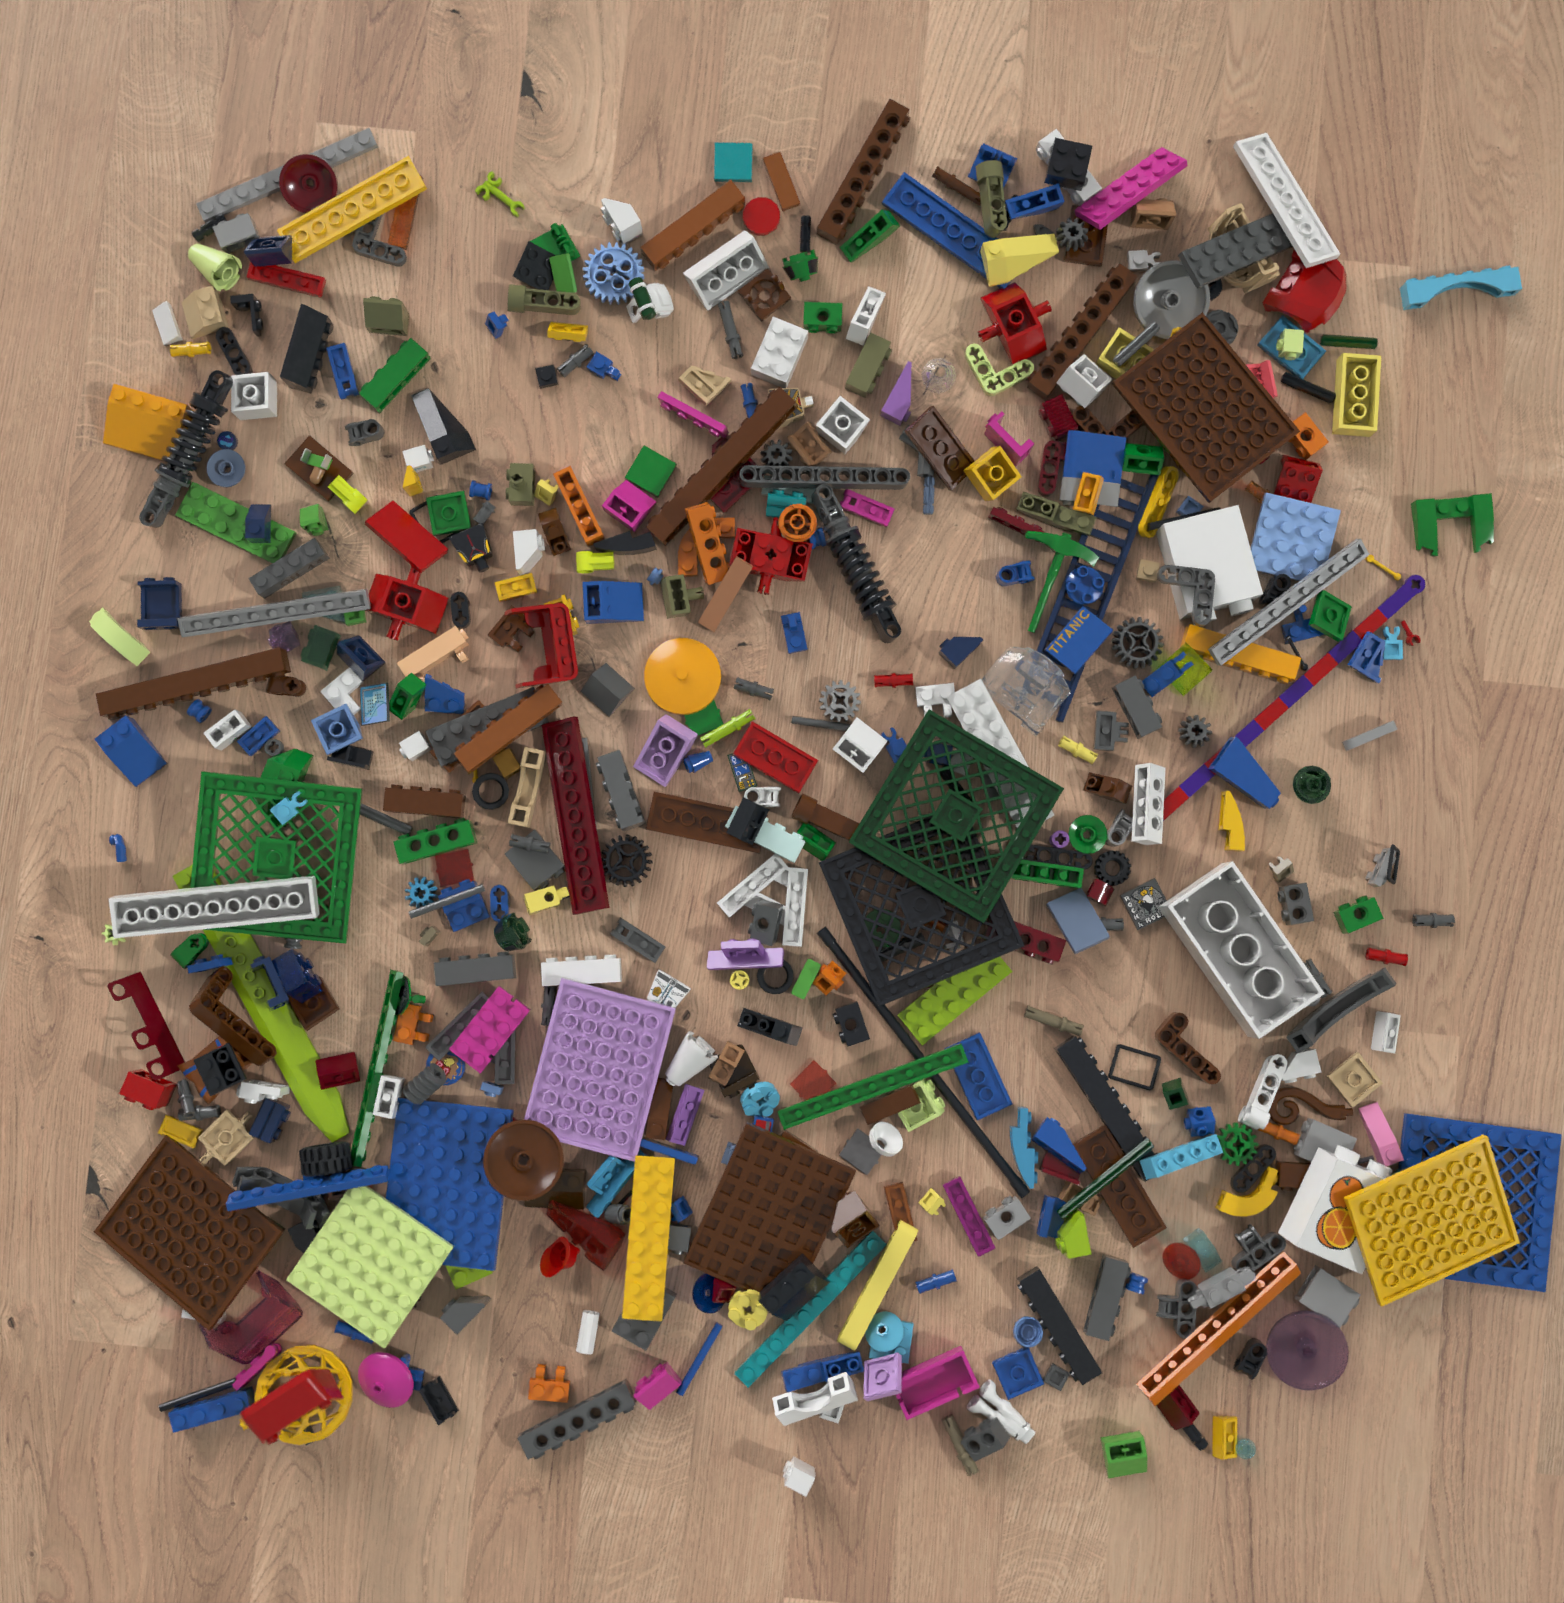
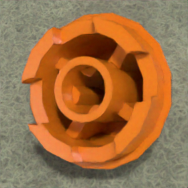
(797, 522)

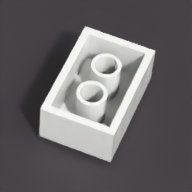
(779, 352)

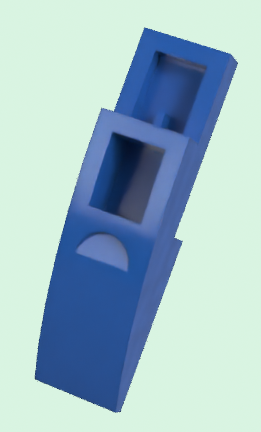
(821, 1369)

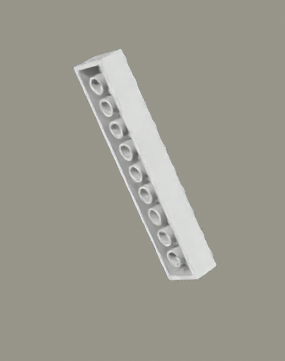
(214, 906)

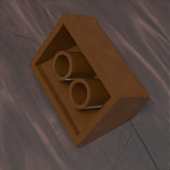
(852, 1219)

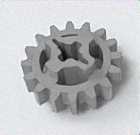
(831, 691)

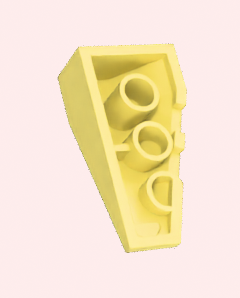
(1015, 256)

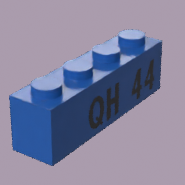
(211, 1409)

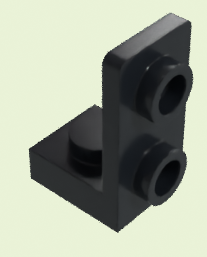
(247, 301)

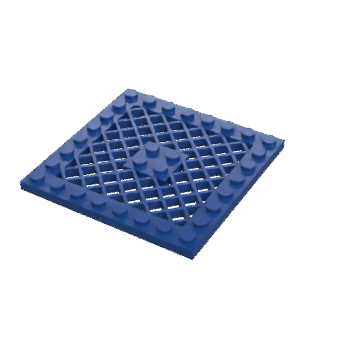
(1541, 1202)

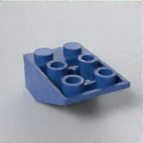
(612, 602)

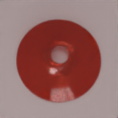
(1185, 1256)

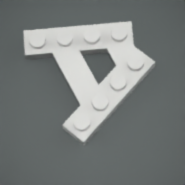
(748, 894)

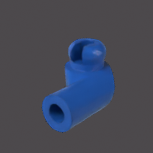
(118, 841)

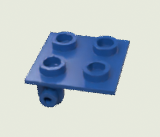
(989, 153)

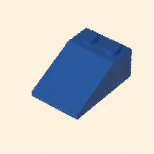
(131, 750)

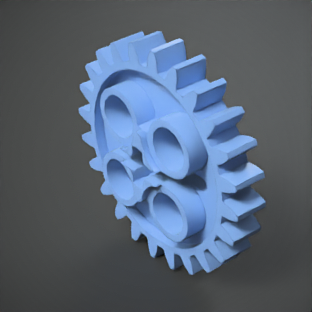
(620, 257)

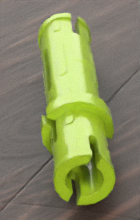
(727, 728)

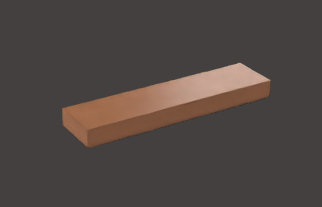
(725, 594)

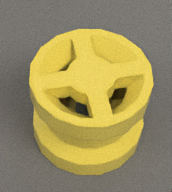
(739, 982)

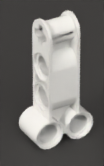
(1254, 1113)

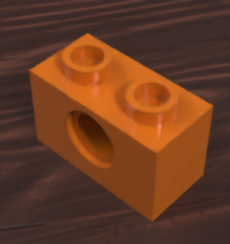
(1316, 439)

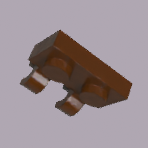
(506, 629)

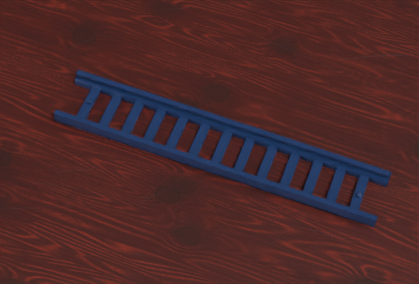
(1112, 579)

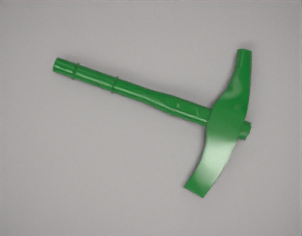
(1062, 547)

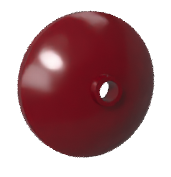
(295, 187)

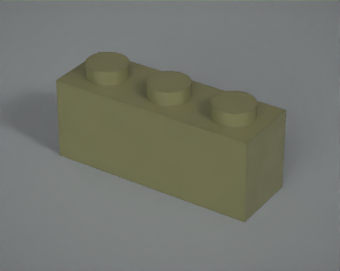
(869, 365)

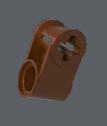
(284, 685)

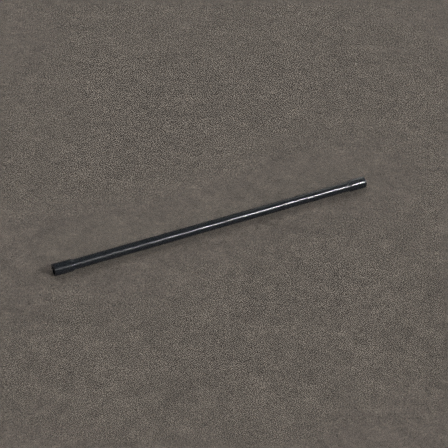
(1015, 1181)

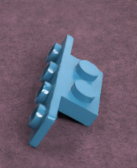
(609, 1181)

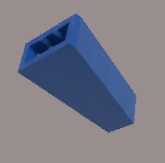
(1244, 773)

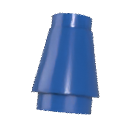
(697, 761)

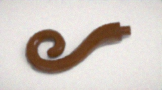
(1332, 1112)

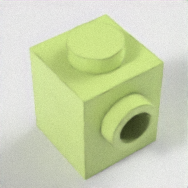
(1290, 344)

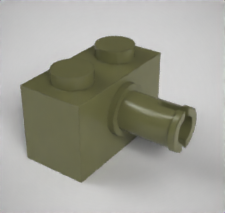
(521, 484)
(677, 597)

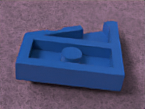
(1369, 657)
(443, 698)

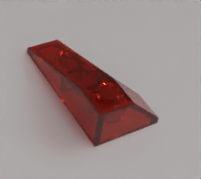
(594, 1235)

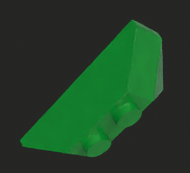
(285, 766)

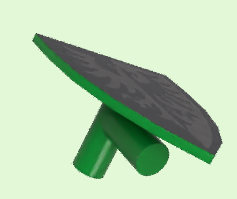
(406, 997)

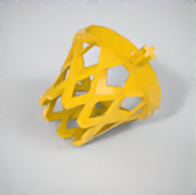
(268, 1376)

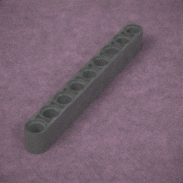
(832, 472)

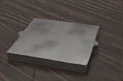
(860, 1152)

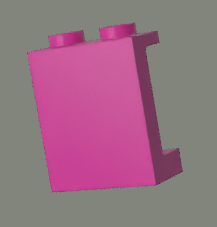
(1000, 437)

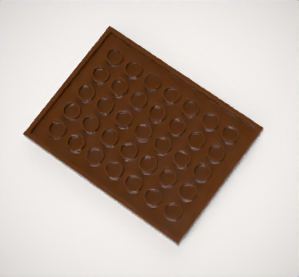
(1205, 407)
(183, 1237)

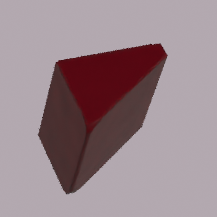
(722, 1291)

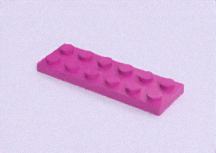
(1130, 188)

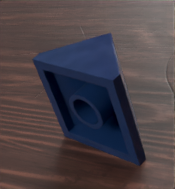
(270, 250)
(359, 656)

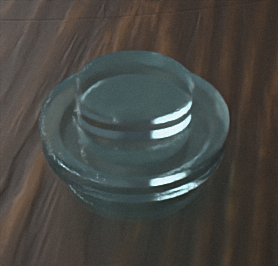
(1245, 1448)

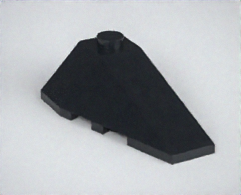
(443, 430)

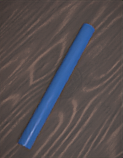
(699, 1359)

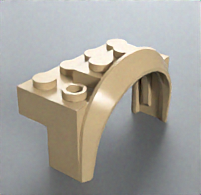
(1258, 273)

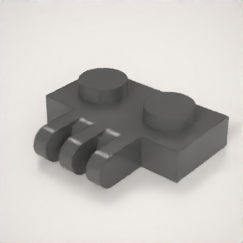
(1108, 731)

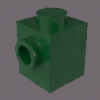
(1175, 1093)

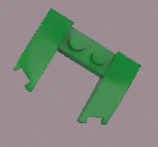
(1428, 511)

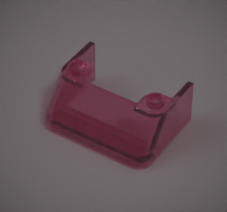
(259, 1327)

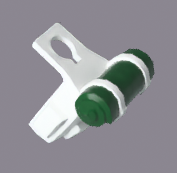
(651, 300)

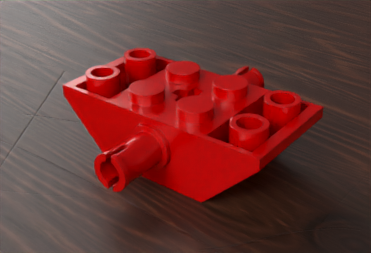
(1019, 339)
(790, 559)
(422, 610)

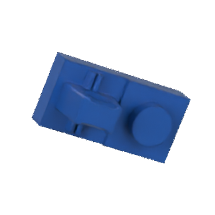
(794, 633)

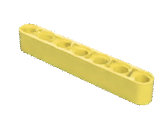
(877, 1285)

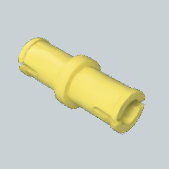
(1077, 749)

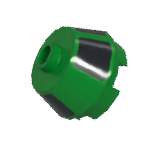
(801, 266)

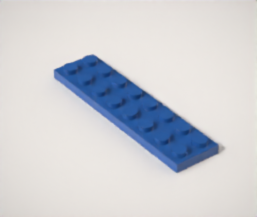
(938, 221)

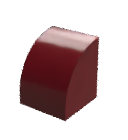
(1100, 892)

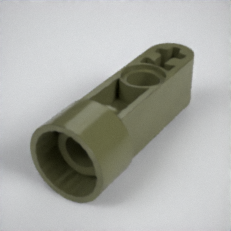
(990, 183)
(521, 300)

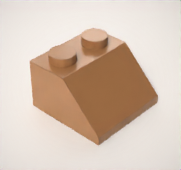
(1153, 214)

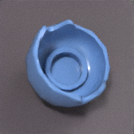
(1028, 1332)

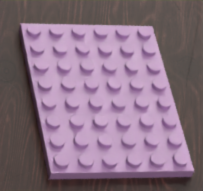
(599, 1068)

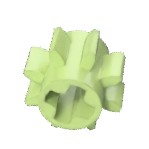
(109, 935)

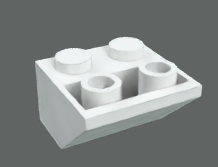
(623, 220)
(860, 745)

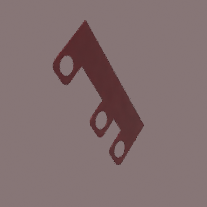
(156, 1027)

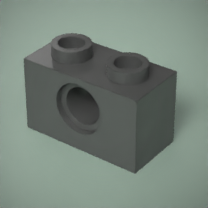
(772, 913)

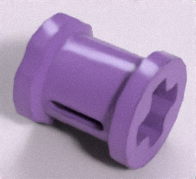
(1055, 844)

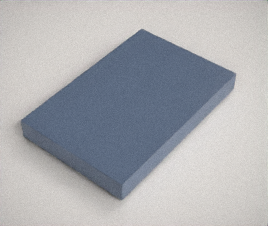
(1078, 920)

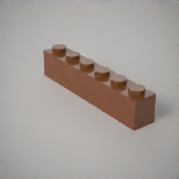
(693, 225)
(508, 728)

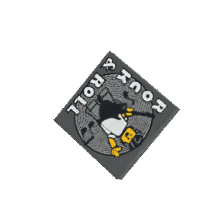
(1143, 903)

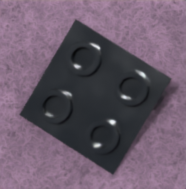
(535, 267)

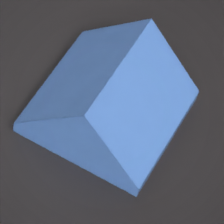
(337, 729)

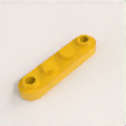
(1158, 500)

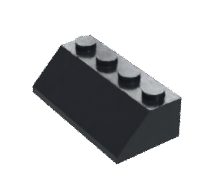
(306, 349)

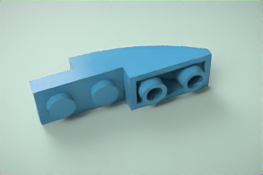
(1023, 1155)

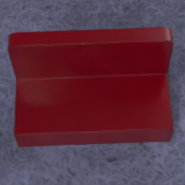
(337, 1070)
(1056, 1168)
(1178, 1409)

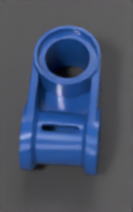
(1018, 572)

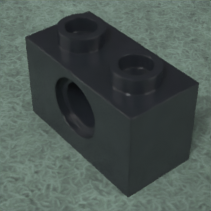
(860, 1032)

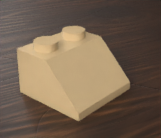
(204, 312)

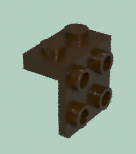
(743, 1076)

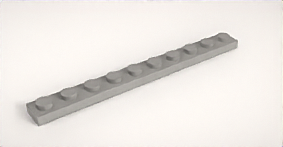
(269, 182)
(1288, 602)
(274, 613)

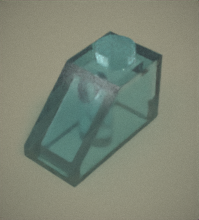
(1204, 1248)

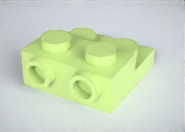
(927, 1110)

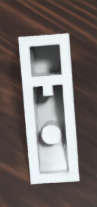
(865, 316)

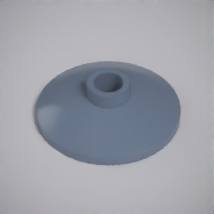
(219, 462)

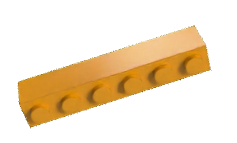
(1254, 657)

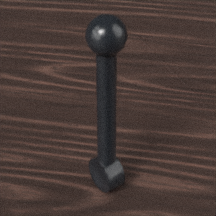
(1304, 666)

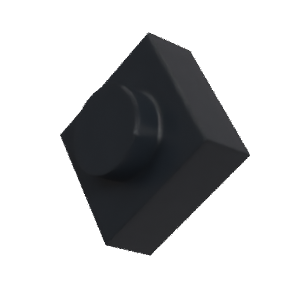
(546, 376)

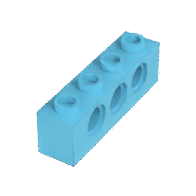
(1181, 1156)

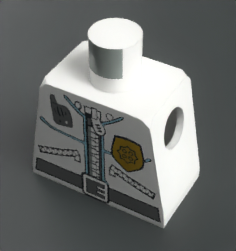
(667, 990)

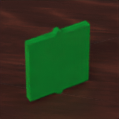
(704, 720)

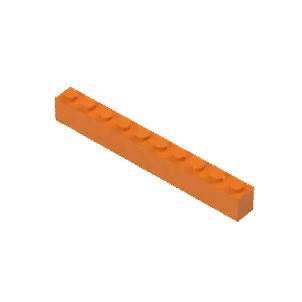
(1218, 1328)

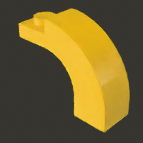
(1252, 1202)

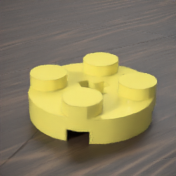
(745, 1319)

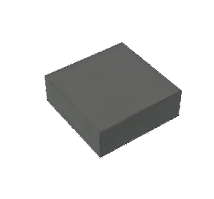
(1056, 1376)

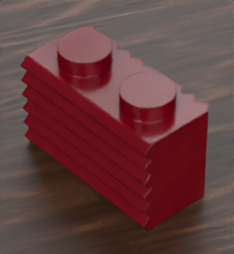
(1057, 417)

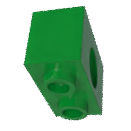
(832, 311)
(1143, 459)
(406, 696)
(1369, 914)

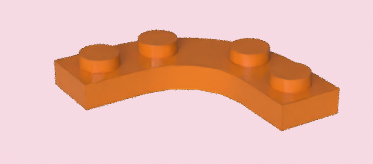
(687, 552)

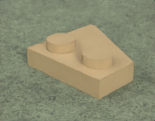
(703, 384)

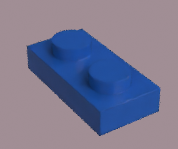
(258, 735)
(204, 965)

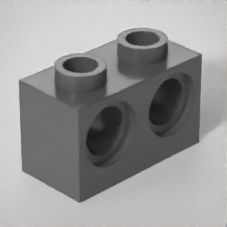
(1301, 902)
(985, 1438)

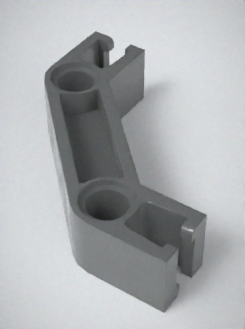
(307, 1207)

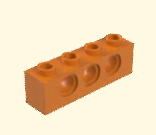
(579, 506)
(695, 515)

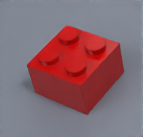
(142, 1088)

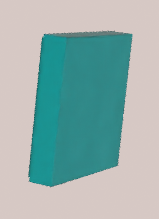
(733, 162)

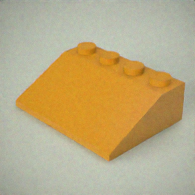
(142, 421)

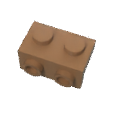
(809, 445)

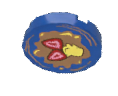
(452, 1066)

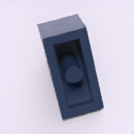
(258, 523)
(958, 649)

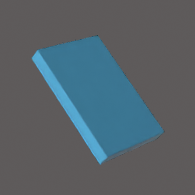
(1311, 350)

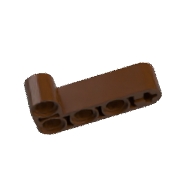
(1189, 1052)

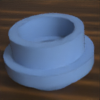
(655, 576)

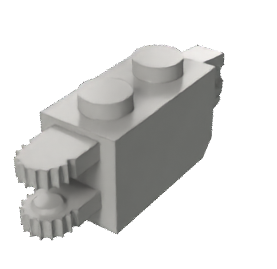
(1221, 1287)

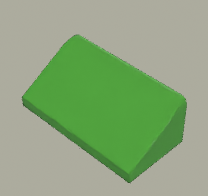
(563, 273)
(805, 979)

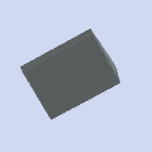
(607, 689)

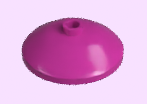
(385, 1379)

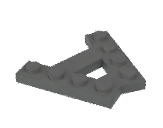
(503, 1060)

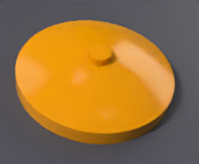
(682, 676)

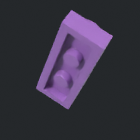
(685, 1114)

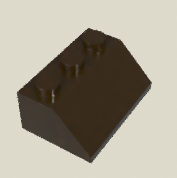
(567, 1191)

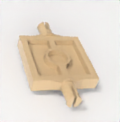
(226, 1137)

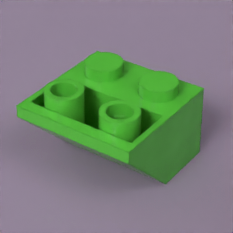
(1124, 1454)

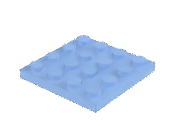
(1292, 536)

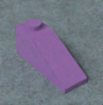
(899, 401)

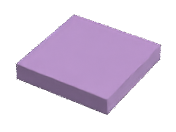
(883, 1376)

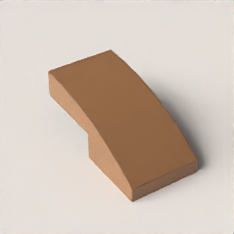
(726, 1064)
(1070, 1190)

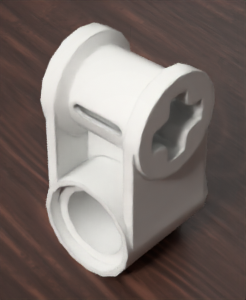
(764, 795)

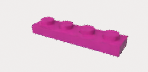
(686, 412)

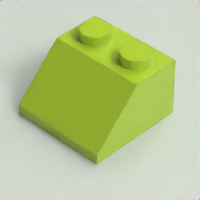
(1073, 1236)

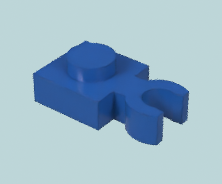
(895, 746)

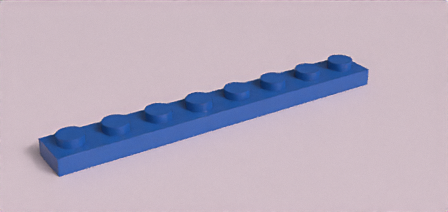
(305, 1188)

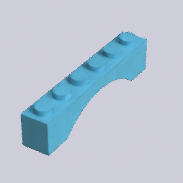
(1498, 283)

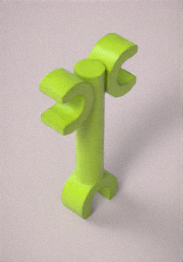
(491, 186)

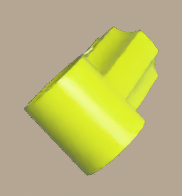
(351, 497)
(589, 562)

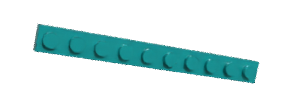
(792, 1328)

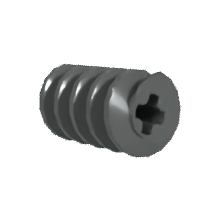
(424, 1084)

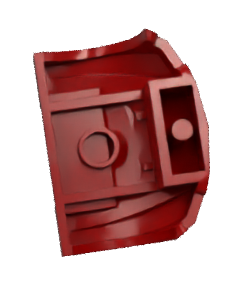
(1308, 293)

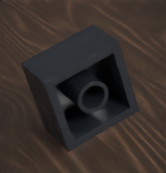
(1068, 164)

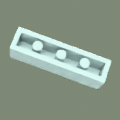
(776, 839)

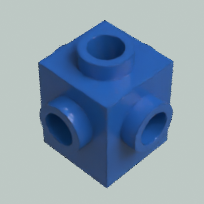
(1200, 1121)

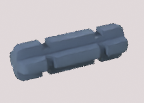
(928, 499)

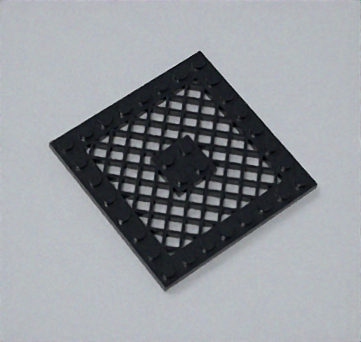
(919, 909)

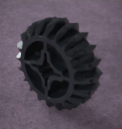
(612, 869)

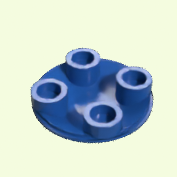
(1084, 585)

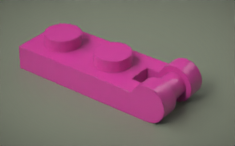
(867, 508)
(257, 1366)

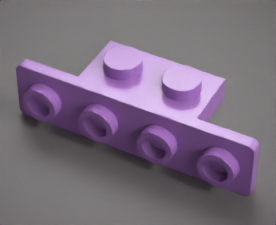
(744, 955)

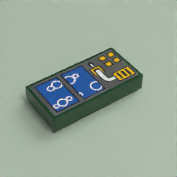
(742, 773)

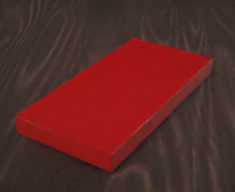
(406, 536)
(775, 757)

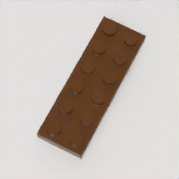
(694, 821)
(1125, 1193)

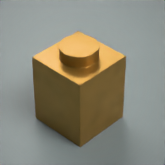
(507, 763)

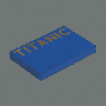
(1079, 640)

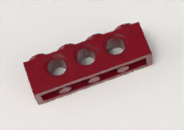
(1054, 944)

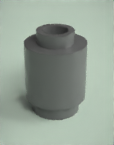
(618, 1214)

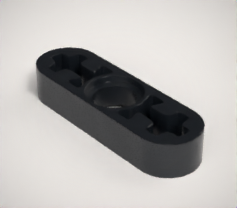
(227, 348)
(1261, 1168)

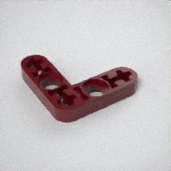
(1059, 455)

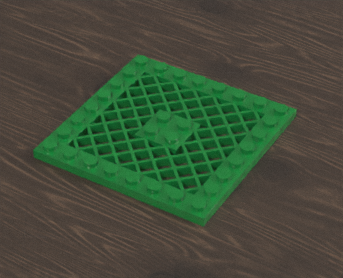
(275, 855)

